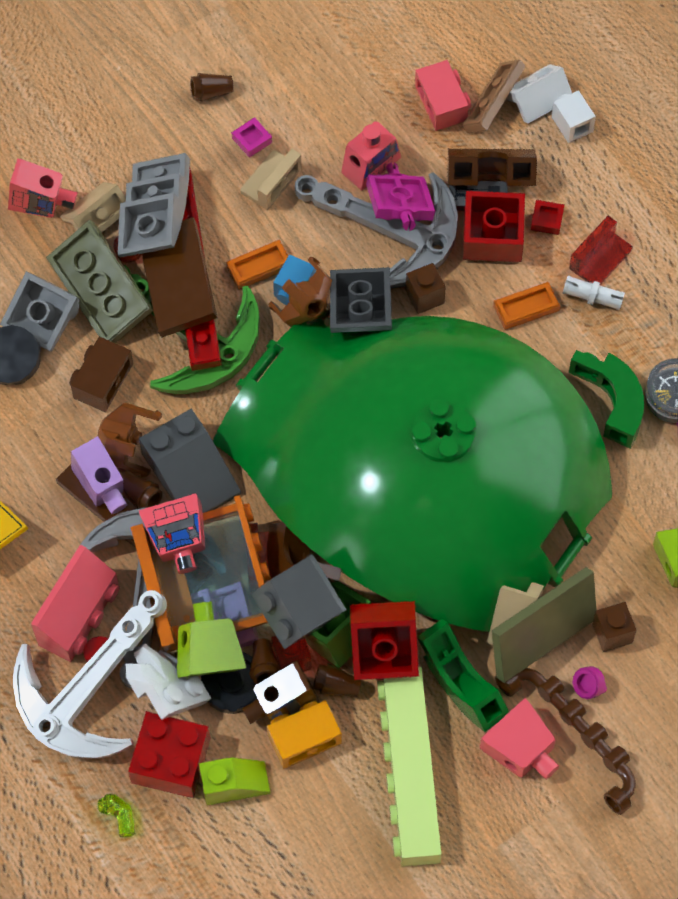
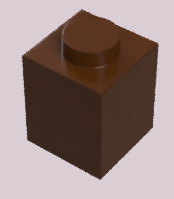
(425, 288)
(614, 626)

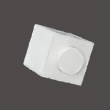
(573, 116)

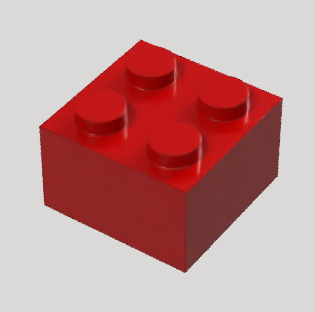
(494, 226)
(384, 640)
(169, 754)

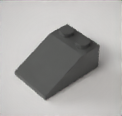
(360, 300)
(189, 462)

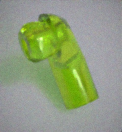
(119, 809)

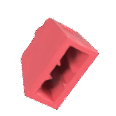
(521, 742)

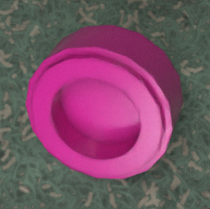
(589, 682)

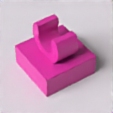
(252, 137)

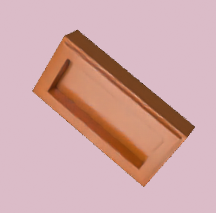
(257, 264)
(526, 305)

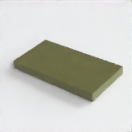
(101, 282)
(544, 624)

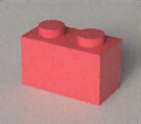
(442, 94)

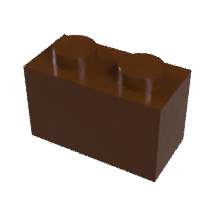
(101, 374)

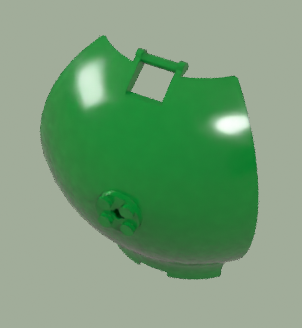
(357, 467)

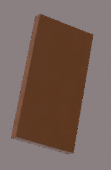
(180, 283)

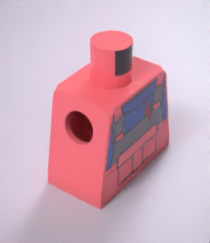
(369, 154)
(38, 190)
(176, 530)

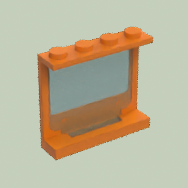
(224, 573)

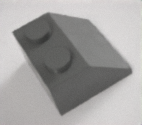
(298, 601)

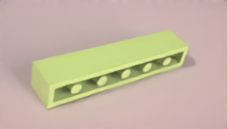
(411, 771)

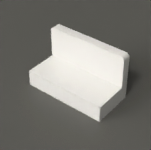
(539, 91)

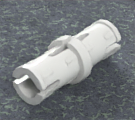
(593, 292)

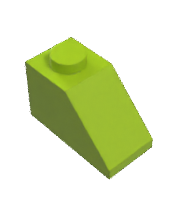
(233, 779)

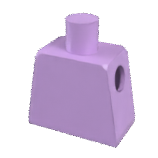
(94, 465)

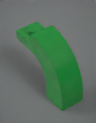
(622, 388)
(459, 679)

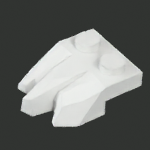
(158, 679)

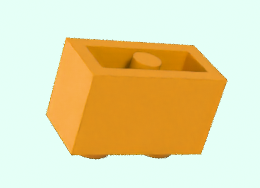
(304, 733)

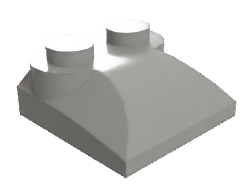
(41, 309)

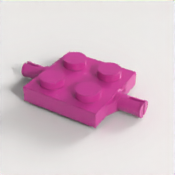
(400, 197)

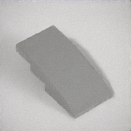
(153, 205)

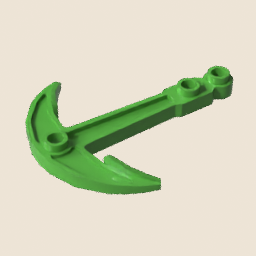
(240, 343)

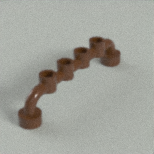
(593, 736)

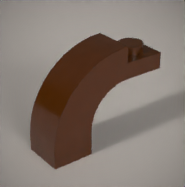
(286, 550)

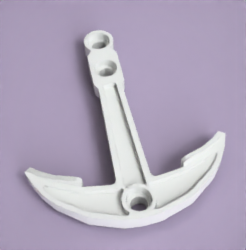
(81, 688)

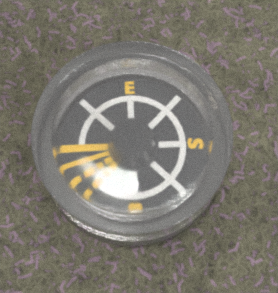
(662, 390)

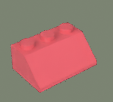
(75, 605)

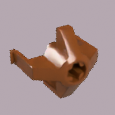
(306, 298)
(120, 434)

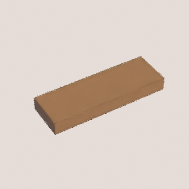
(493, 96)

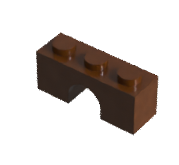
(511, 166)

